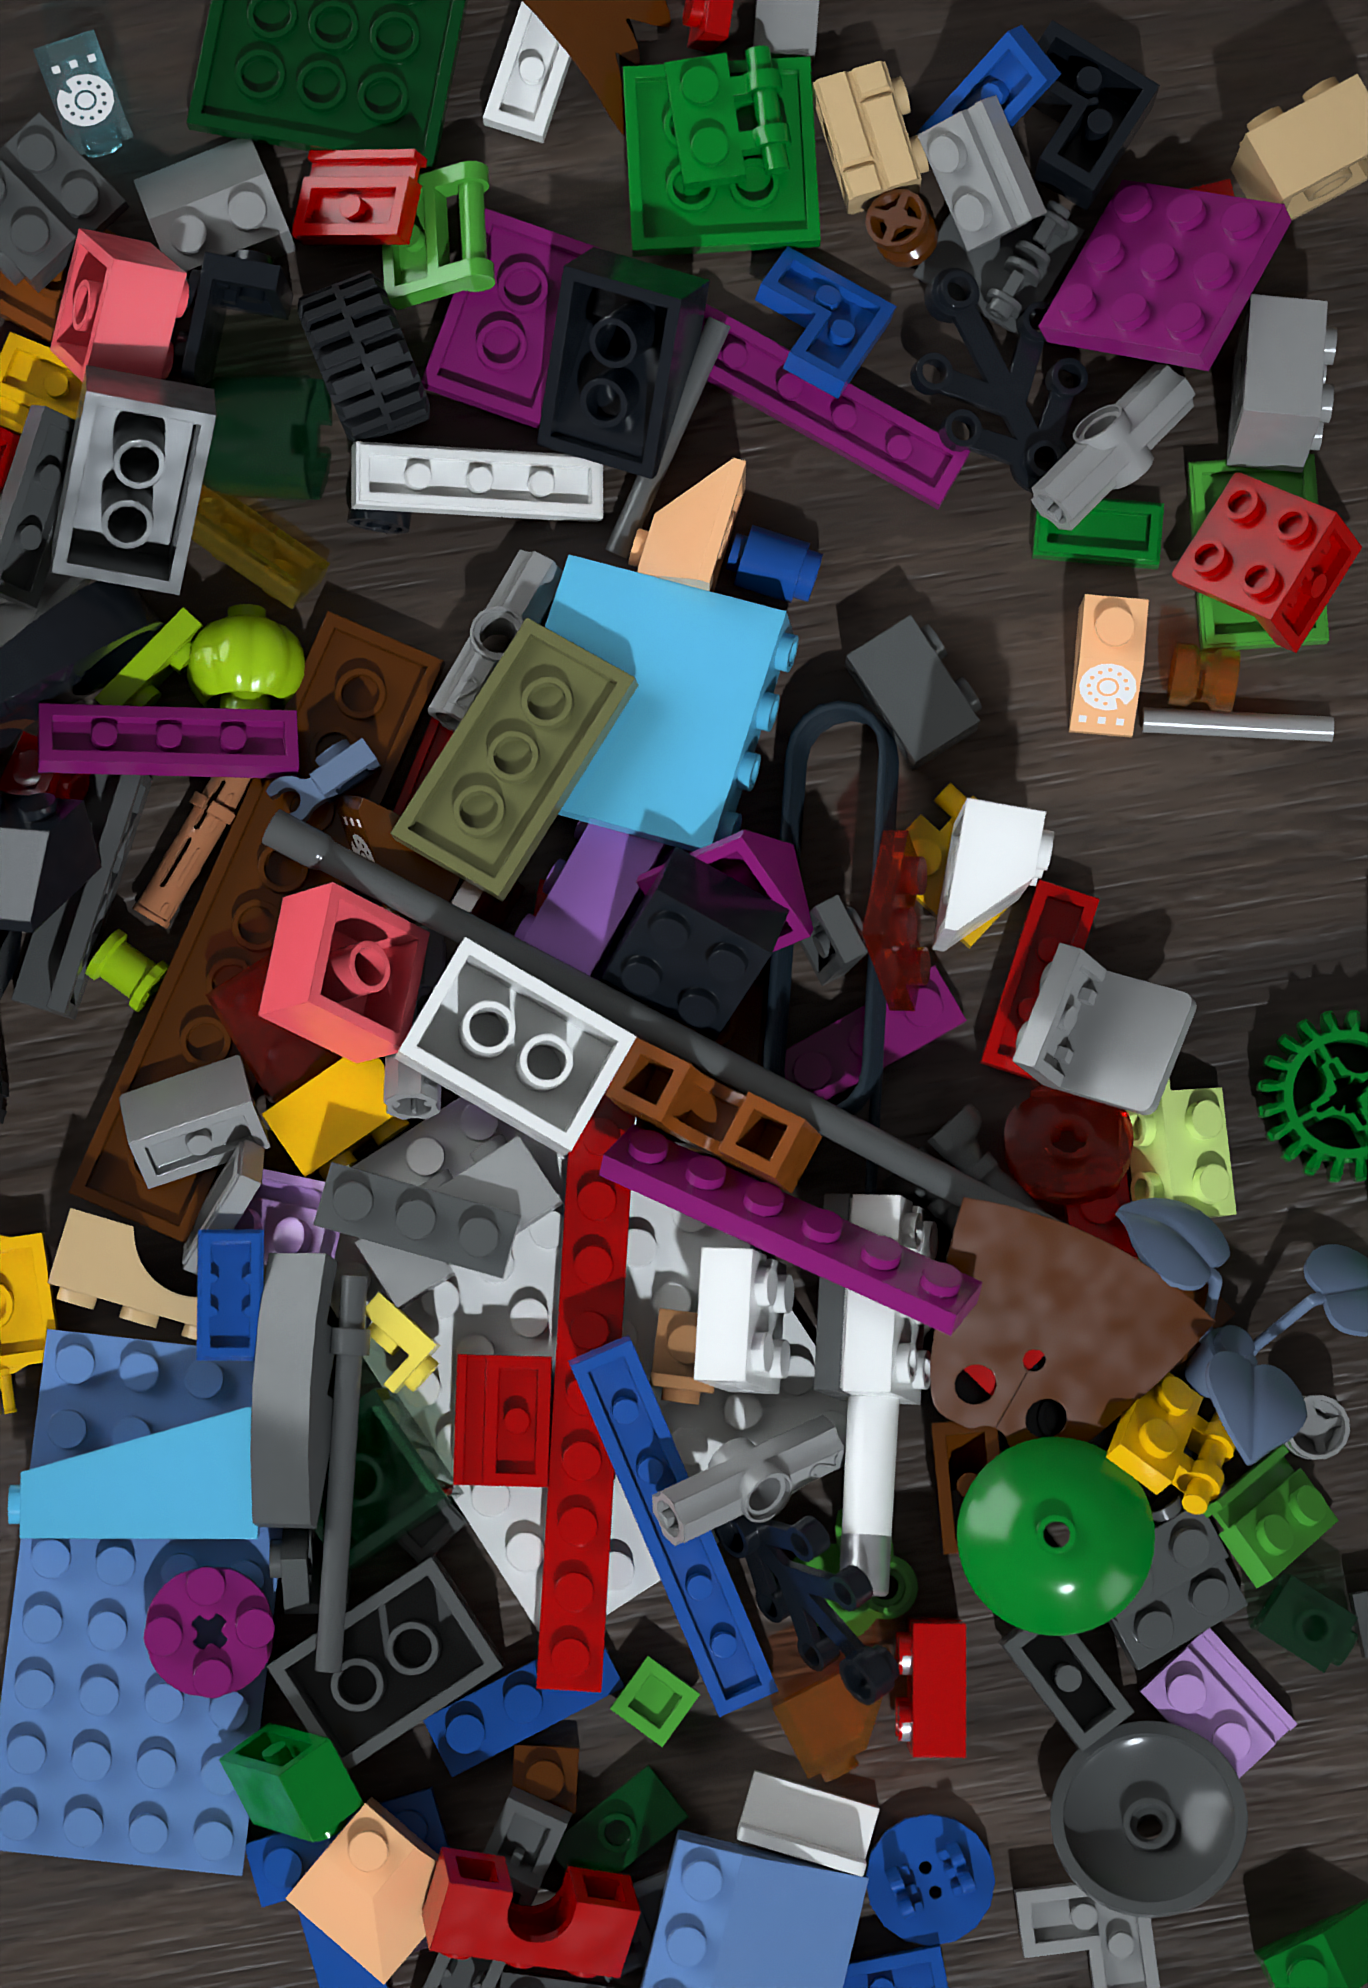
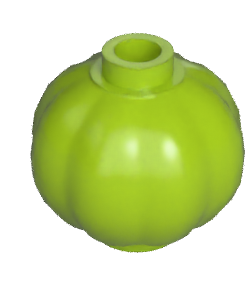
(245, 662)

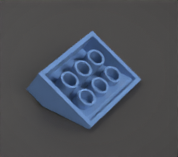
(751, 1919)

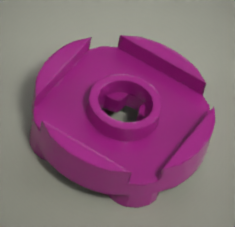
(171, 1635)

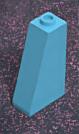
(152, 1487)

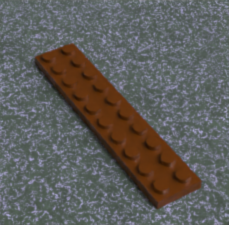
(350, 690)

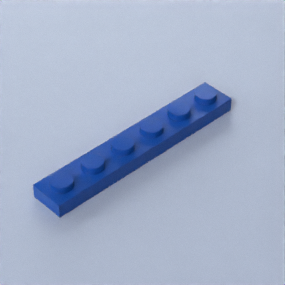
(694, 1570)

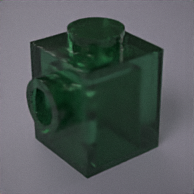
(1306, 1624)

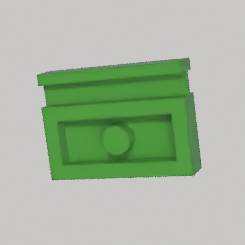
(1270, 1516)

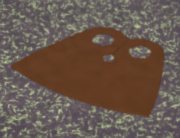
(1085, 1304)

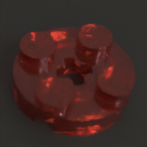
(1061, 1176)

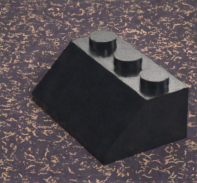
(43, 857)

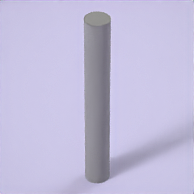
(1237, 724)

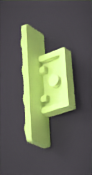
(1184, 1152)

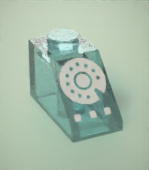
(84, 94)

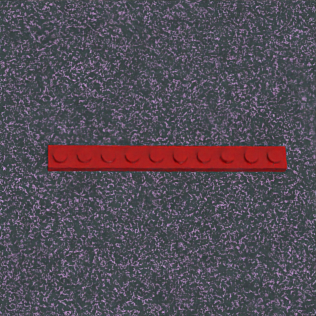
(579, 1465)

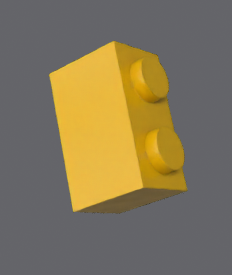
(334, 1116)

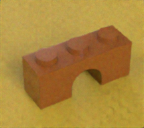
(713, 1117)

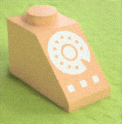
(1108, 665)

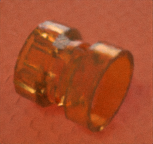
(1218, 677)

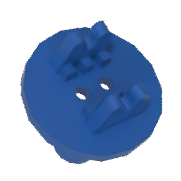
(958, 1867)

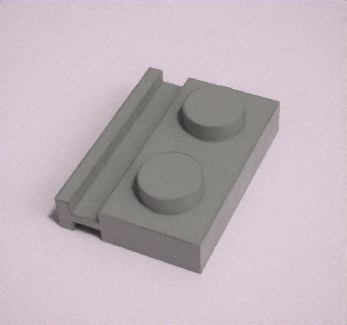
(982, 173)

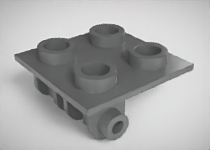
(1009, 269)

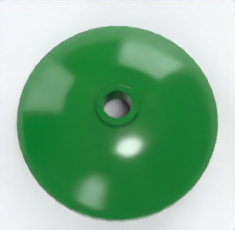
(1043, 1585)

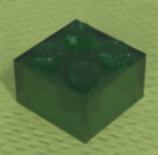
(395, 1479)

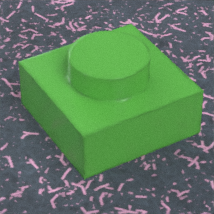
(655, 1700)

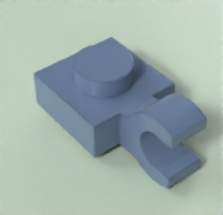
(338, 772)

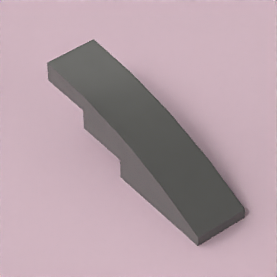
(290, 1391)
(528, 1838)

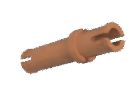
(191, 847)

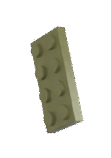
(514, 759)

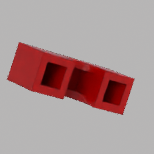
(576, 1931)

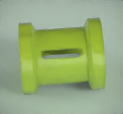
(127, 970)

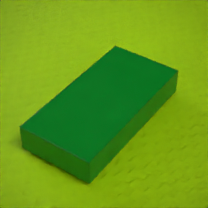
(1110, 534)

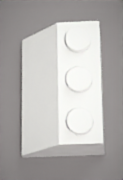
(989, 865)

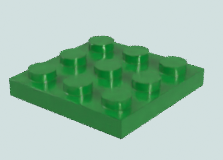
(734, 217)

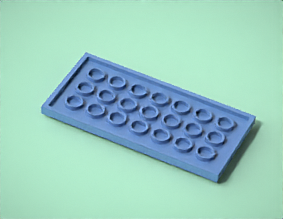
(90, 1735)

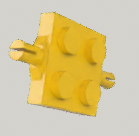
(25, 1308)

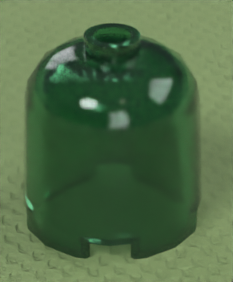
(269, 437)

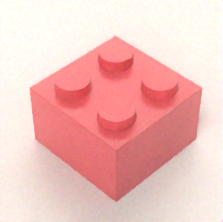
(119, 306)
(344, 973)

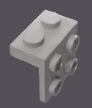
(1103, 1033)

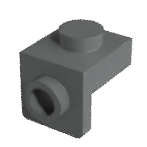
(300, 1572)

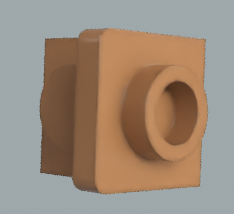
(675, 1358)

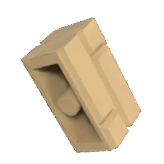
(867, 134)

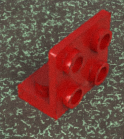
(1269, 557)

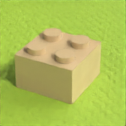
(1309, 150)

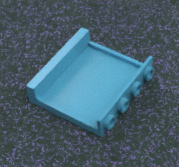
(699, 707)

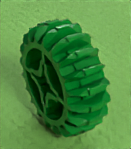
(1326, 1072)

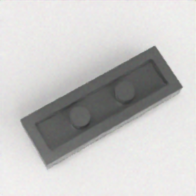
(32, 504)
(417, 1220)

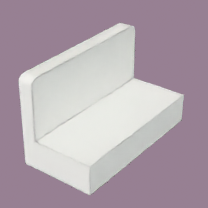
(807, 1823)

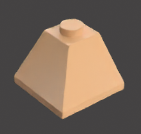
(693, 530)
(370, 1890)

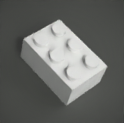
(515, 1047)

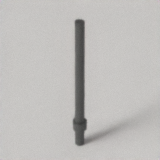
(350, 1343)

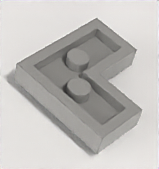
(1068, 1920)

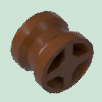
(893, 214)

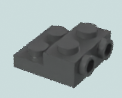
(45, 200)
(1185, 1587)

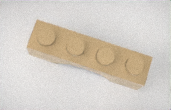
(102, 1262)

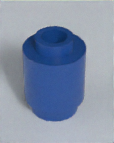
(774, 564)

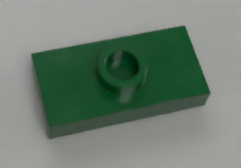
(622, 1825)

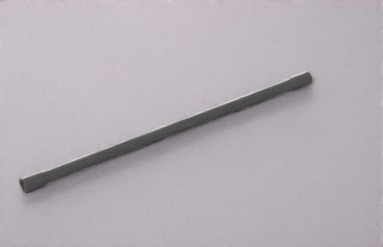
(320, 852)

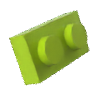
(153, 664)

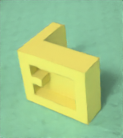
(396, 1330)

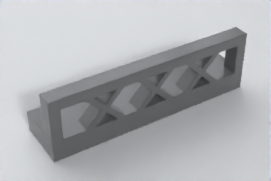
(67, 941)

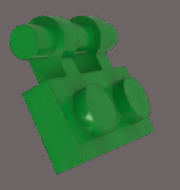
(706, 118)

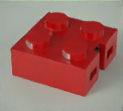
(935, 1705)

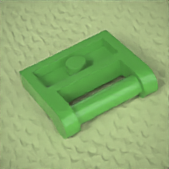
(423, 267)

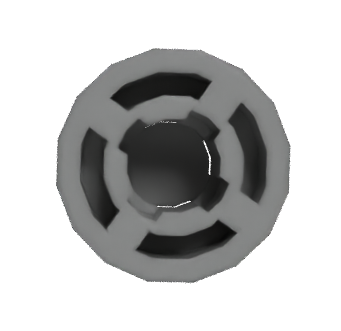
(1325, 1426)

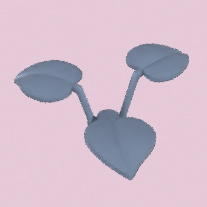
(1252, 1400)

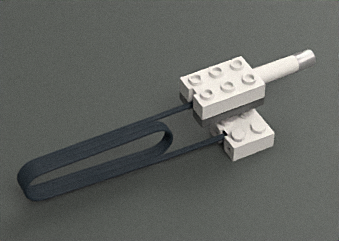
(861, 1346)

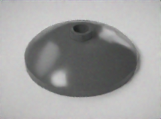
(1140, 1776)

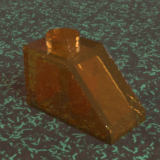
(826, 1726)

